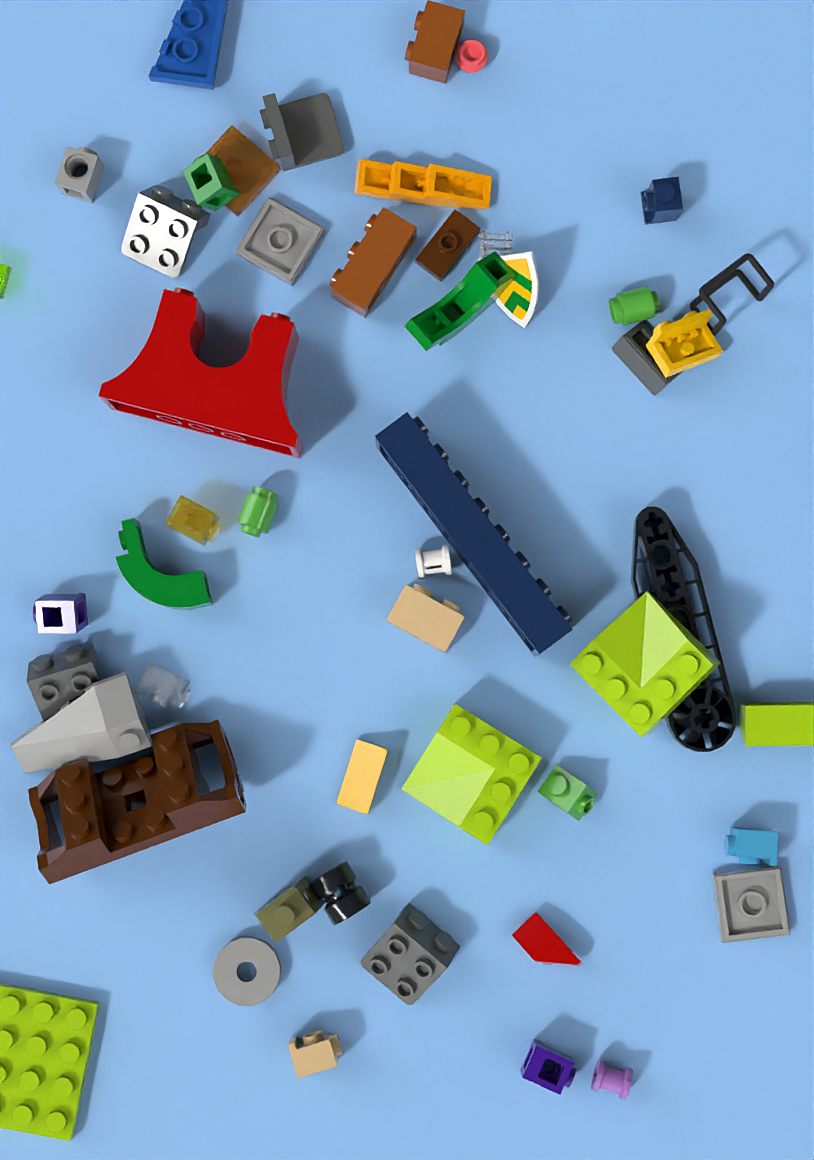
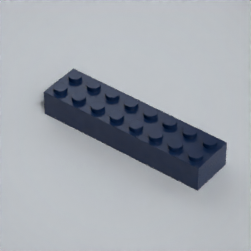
(472, 535)

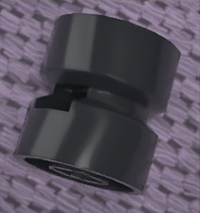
(348, 902)

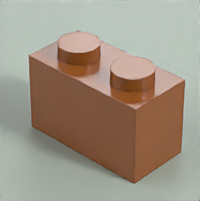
(435, 41)

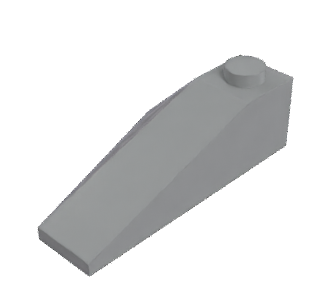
(95, 726)

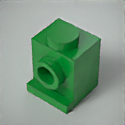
(210, 182)

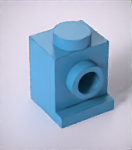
(752, 844)

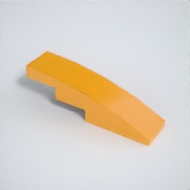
(423, 185)

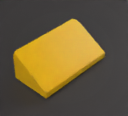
(362, 776)

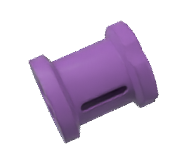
(611, 1079)

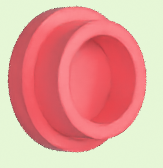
(471, 56)

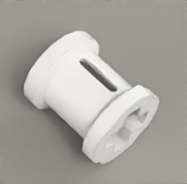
(433, 561)

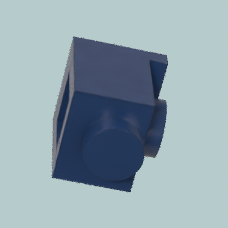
(662, 201)

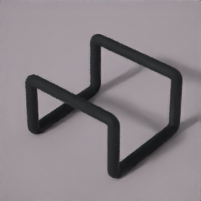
(723, 278)

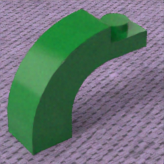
(463, 303)
(175, 592)

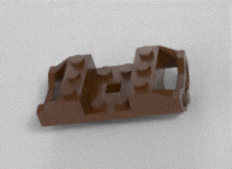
(133, 802)

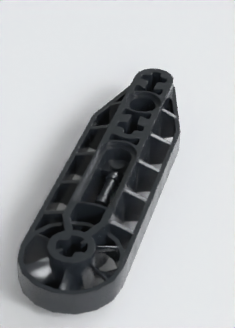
(680, 607)

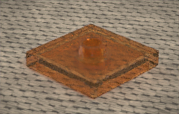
(247, 167)

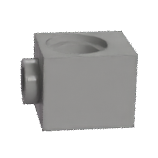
(80, 187)

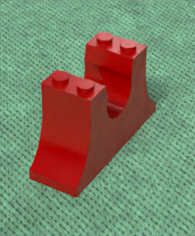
(229, 402)

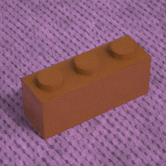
(372, 261)

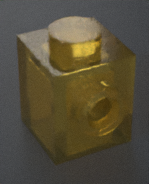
(193, 521)

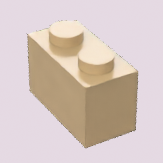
(425, 617)

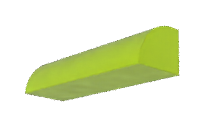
(776, 723)

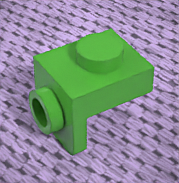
(568, 793)

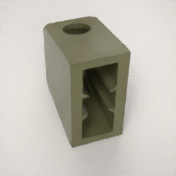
(289, 909)

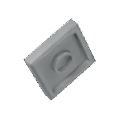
(280, 241)
(751, 904)

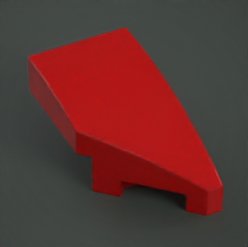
(543, 943)

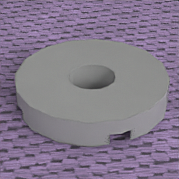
(243, 991)

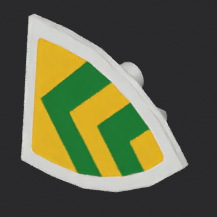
(522, 294)

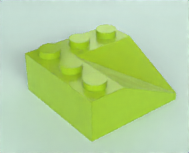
(644, 664)
(471, 774)

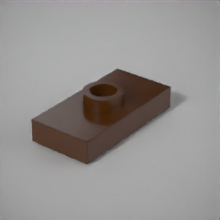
(447, 245)

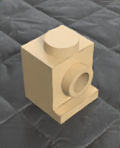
(315, 1053)

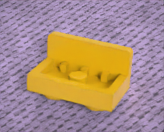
(683, 343)

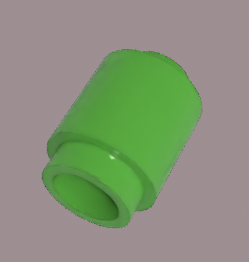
(633, 306)
(258, 511)

